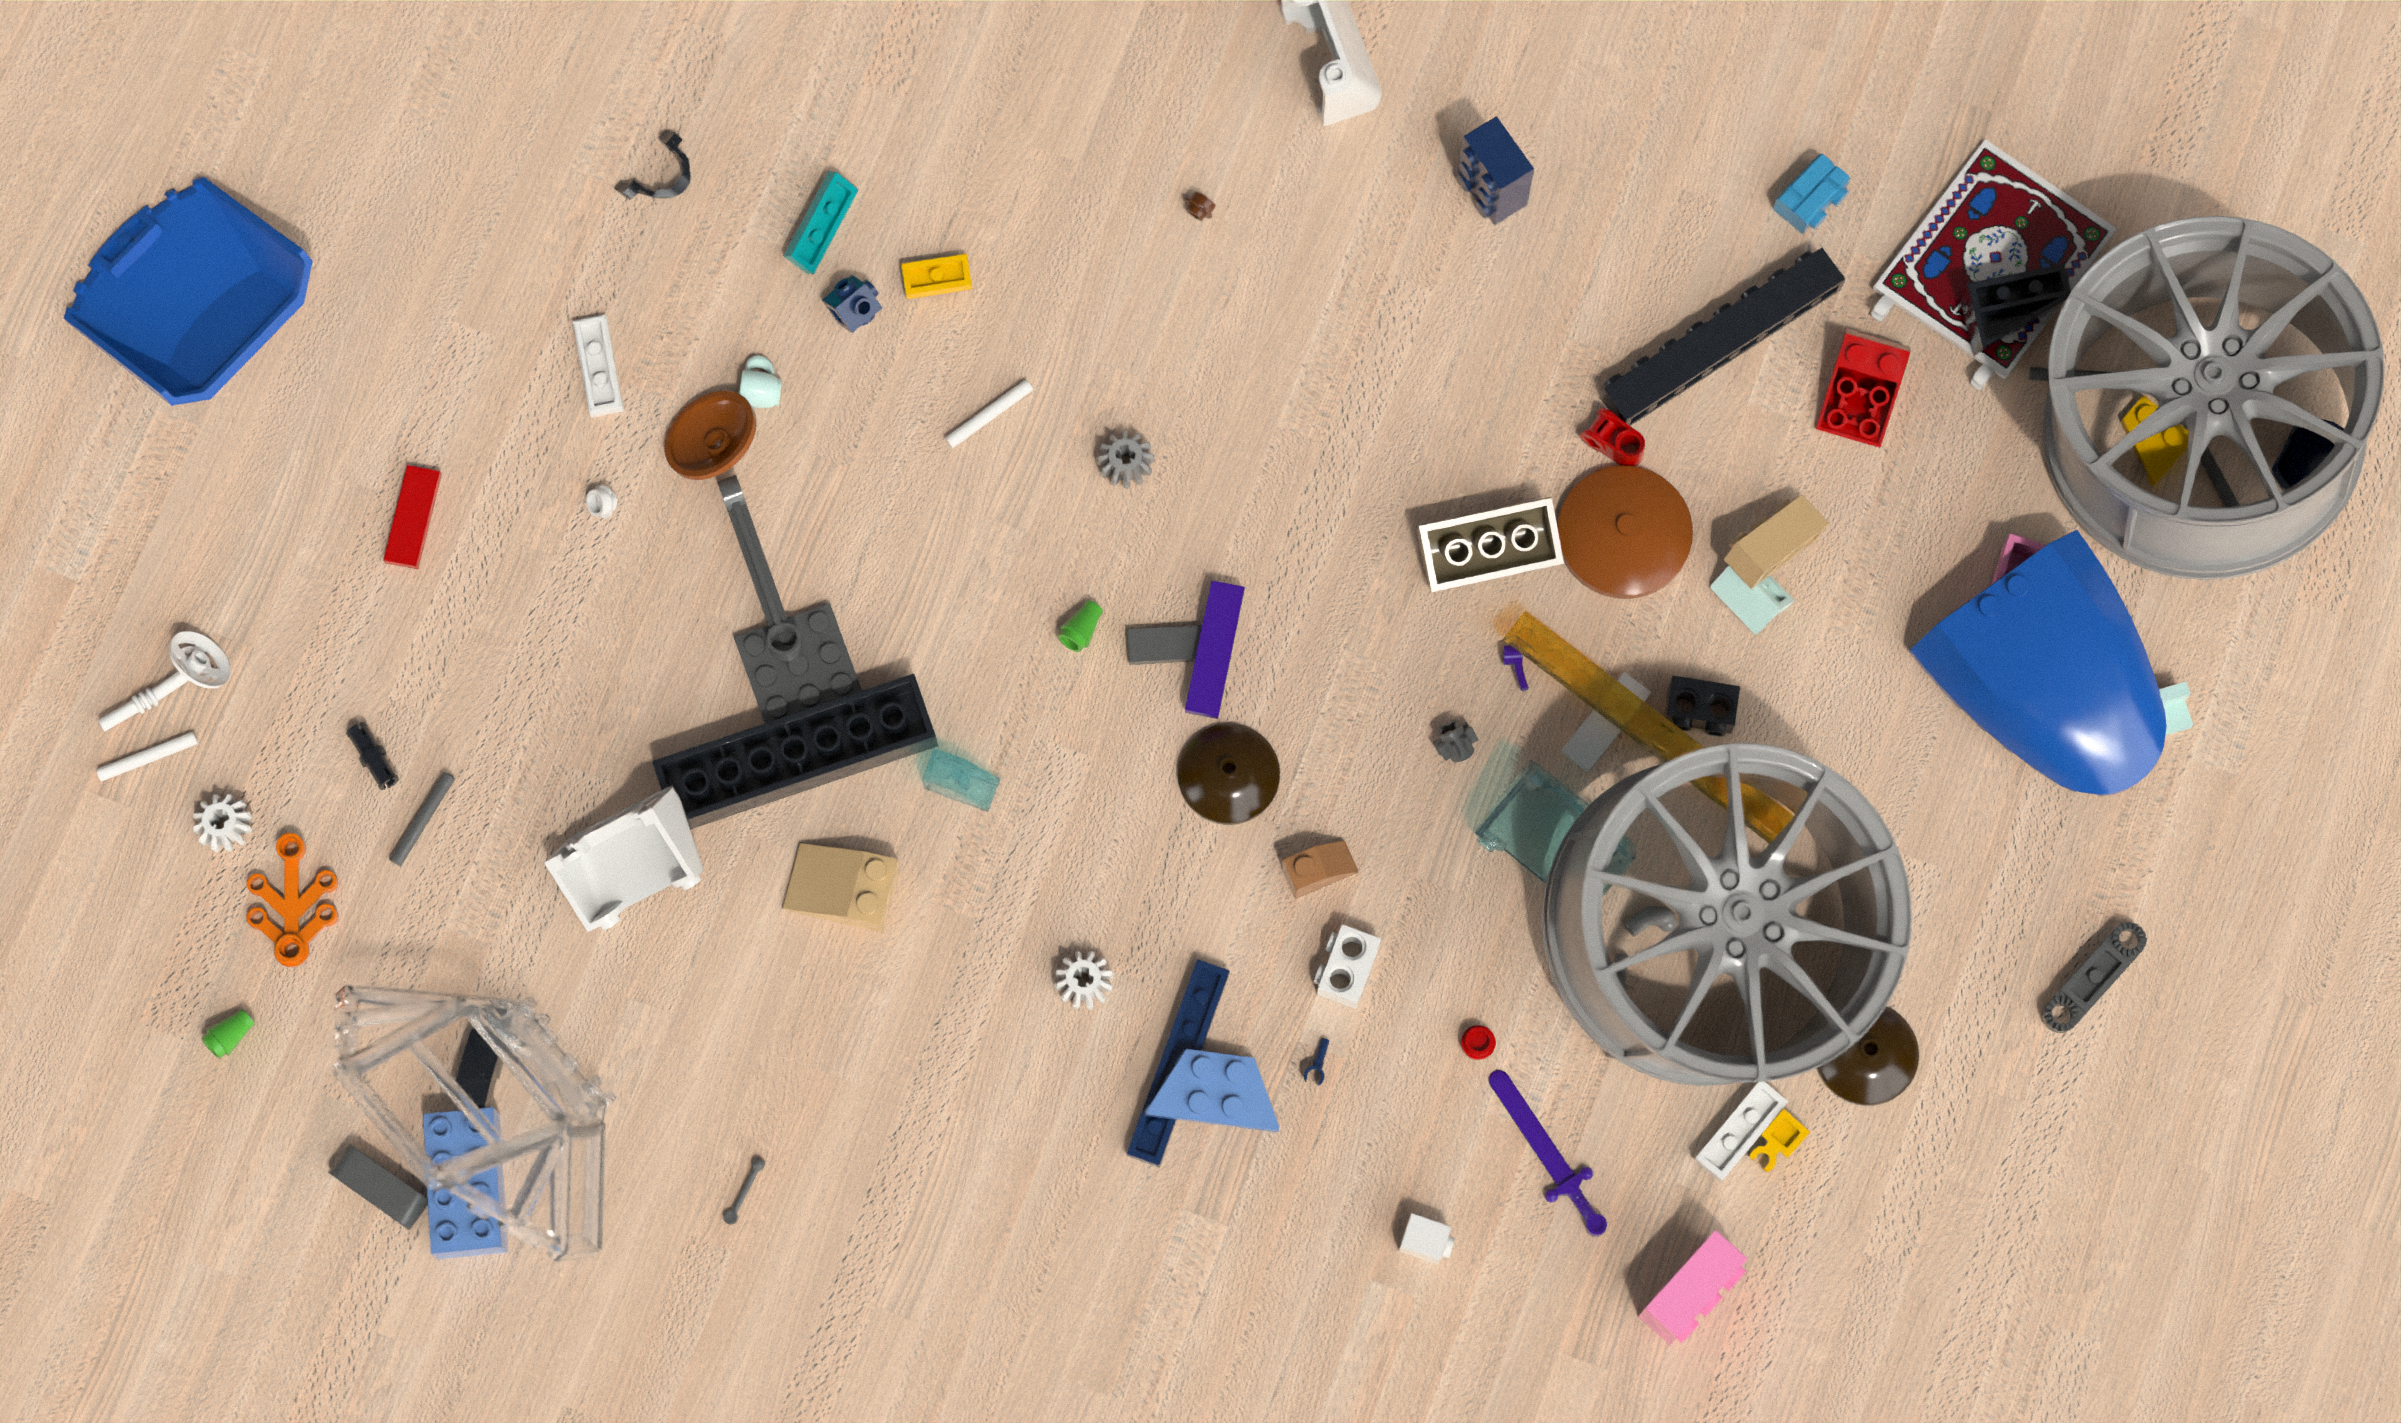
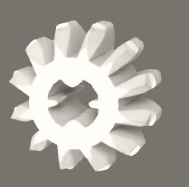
(233, 826)
(1096, 974)

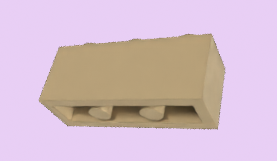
(1775, 540)

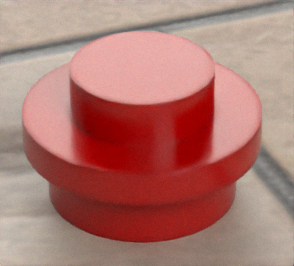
(1478, 1042)

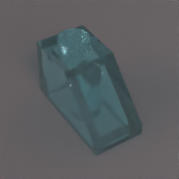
(959, 780)

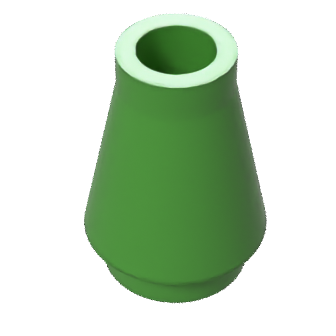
(1079, 629)
(226, 1035)

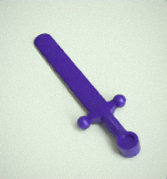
(1547, 1152)

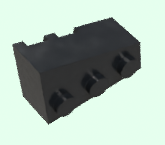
(2010, 302)

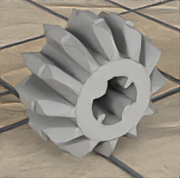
(1138, 458)

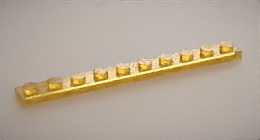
(1635, 718)

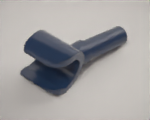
(1318, 1061)

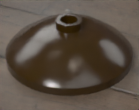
(1225, 796)
(1876, 1077)

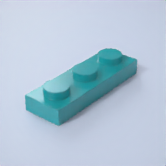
(821, 222)

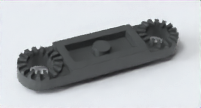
(2094, 977)

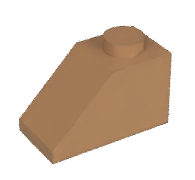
(1318, 867)

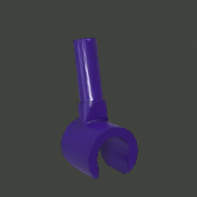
(1513, 657)

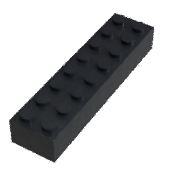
(799, 751)

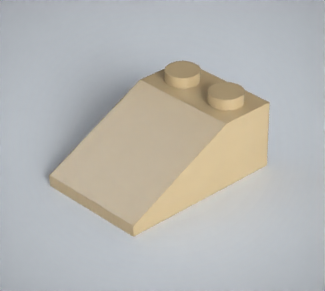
(842, 886)

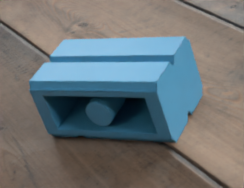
(1812, 194)

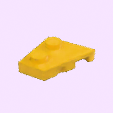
(2160, 450)

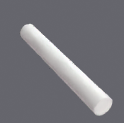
(988, 413)
(147, 756)

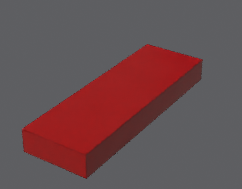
(412, 517)

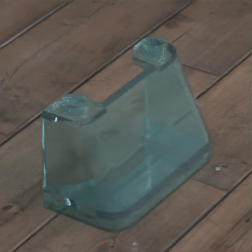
(1535, 818)

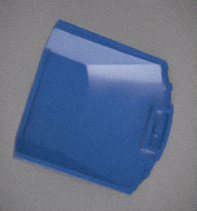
(189, 292)

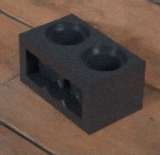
(1702, 695)

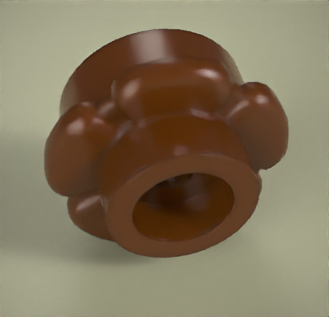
(1199, 206)

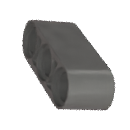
(379, 1187)

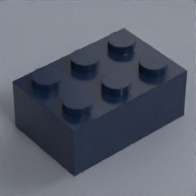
(1494, 171)

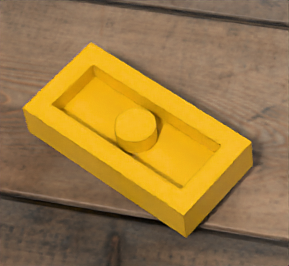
(936, 276)

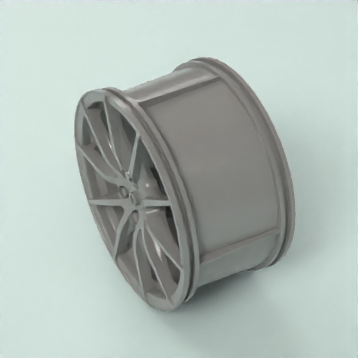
(2213, 386)
(1733, 915)

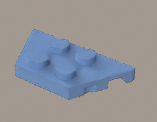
(1215, 1091)

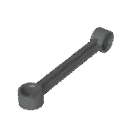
(758, 569)

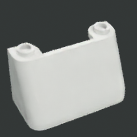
(1348, 80)
(627, 859)

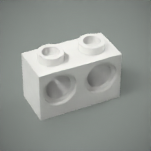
(1354, 968)

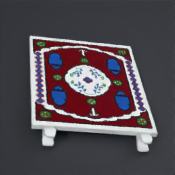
(1984, 227)

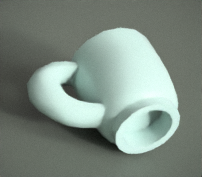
(760, 388)

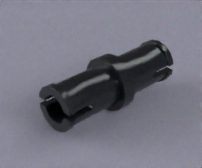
(372, 756)

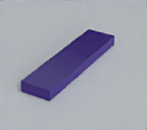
(1214, 649)

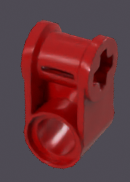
(1609, 434)

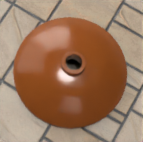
(710, 435)

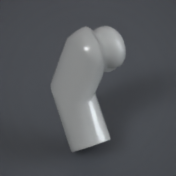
(1651, 915)

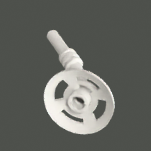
(188, 671)

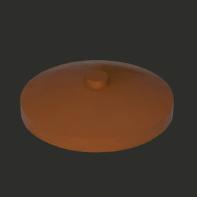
(1625, 532)

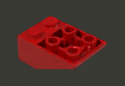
(1863, 387)

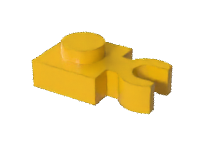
(1783, 1136)

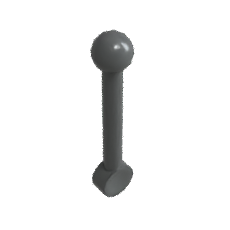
(731, 1216)

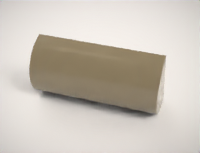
(1489, 544)

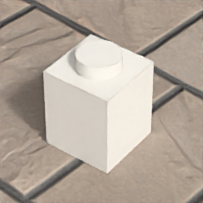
(1427, 1239)

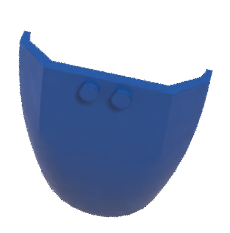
(2054, 671)

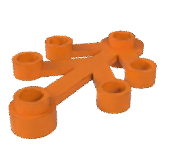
(292, 906)

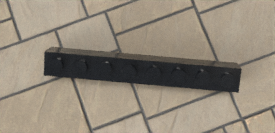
(1723, 337)

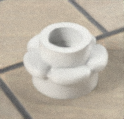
(601, 501)

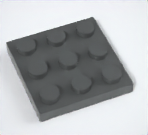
(813, 678)

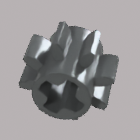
(1455, 741)

